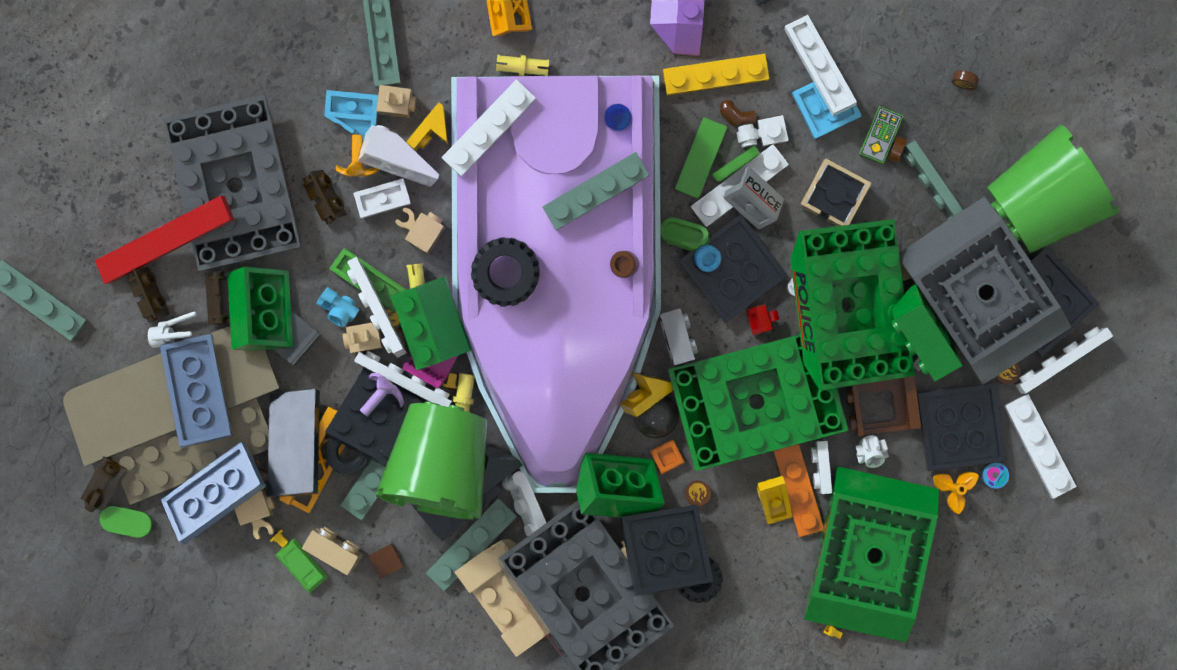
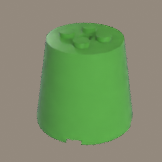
(1051, 193)
(437, 462)

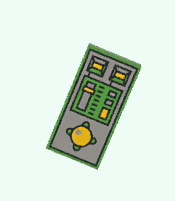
(881, 135)

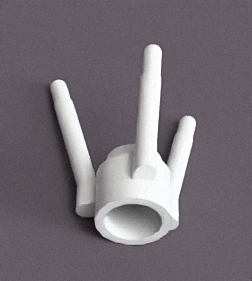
(164, 335)

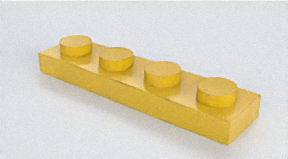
(716, 74)

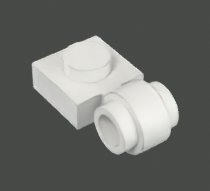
(769, 131)

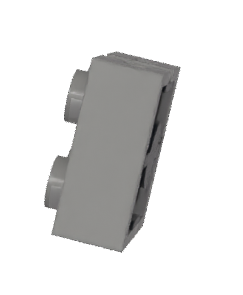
(675, 328)

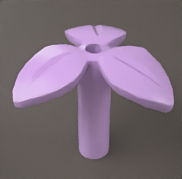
(384, 387)

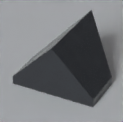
(498, 466)

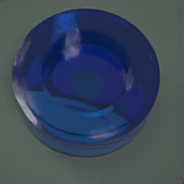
(617, 117)

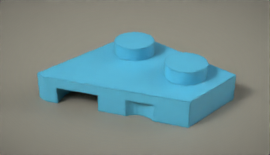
(352, 110)

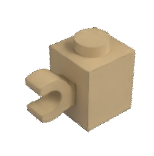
(395, 101)
(423, 231)
(362, 338)
(255, 510)

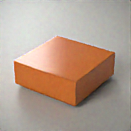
(667, 456)

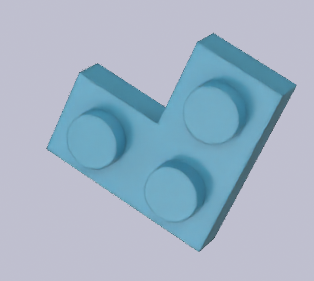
(817, 113)

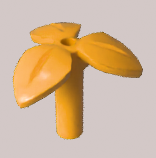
(356, 167)
(964, 482)

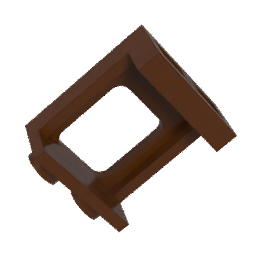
(904, 403)

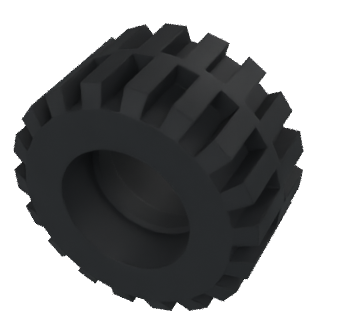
(505, 247)

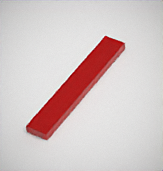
(165, 239)

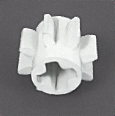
(872, 451)

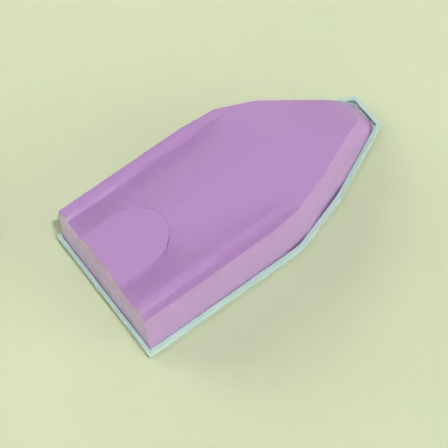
(570, 349)

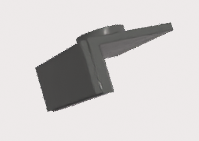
(303, 339)

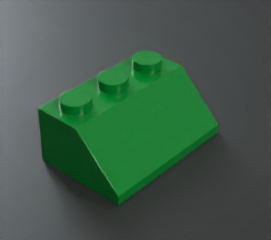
(259, 309)
(430, 322)
(925, 335)
(618, 486)

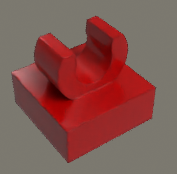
(760, 319)

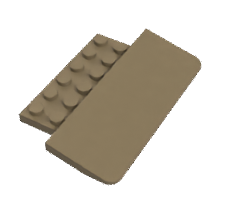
(134, 423)

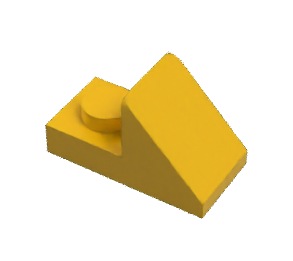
(435, 123)
(650, 392)
(774, 500)

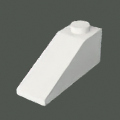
(392, 154)

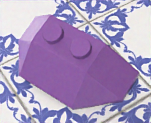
(679, 24)

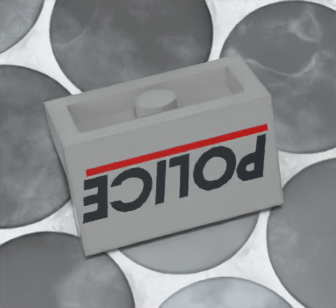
(755, 199)

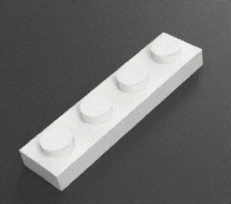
(820, 65)
(488, 128)
(714, 205)
(370, 298)
(1071, 353)
(395, 375)
(1039, 446)

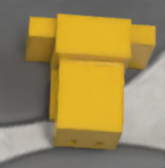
(452, 380)
(279, 538)
(831, 631)

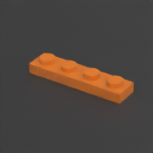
(799, 490)

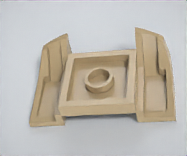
(490, 586)

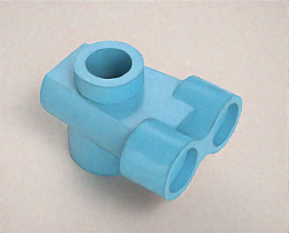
(341, 308)

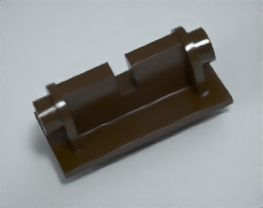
(320, 185)
(144, 283)
(217, 297)
(102, 484)

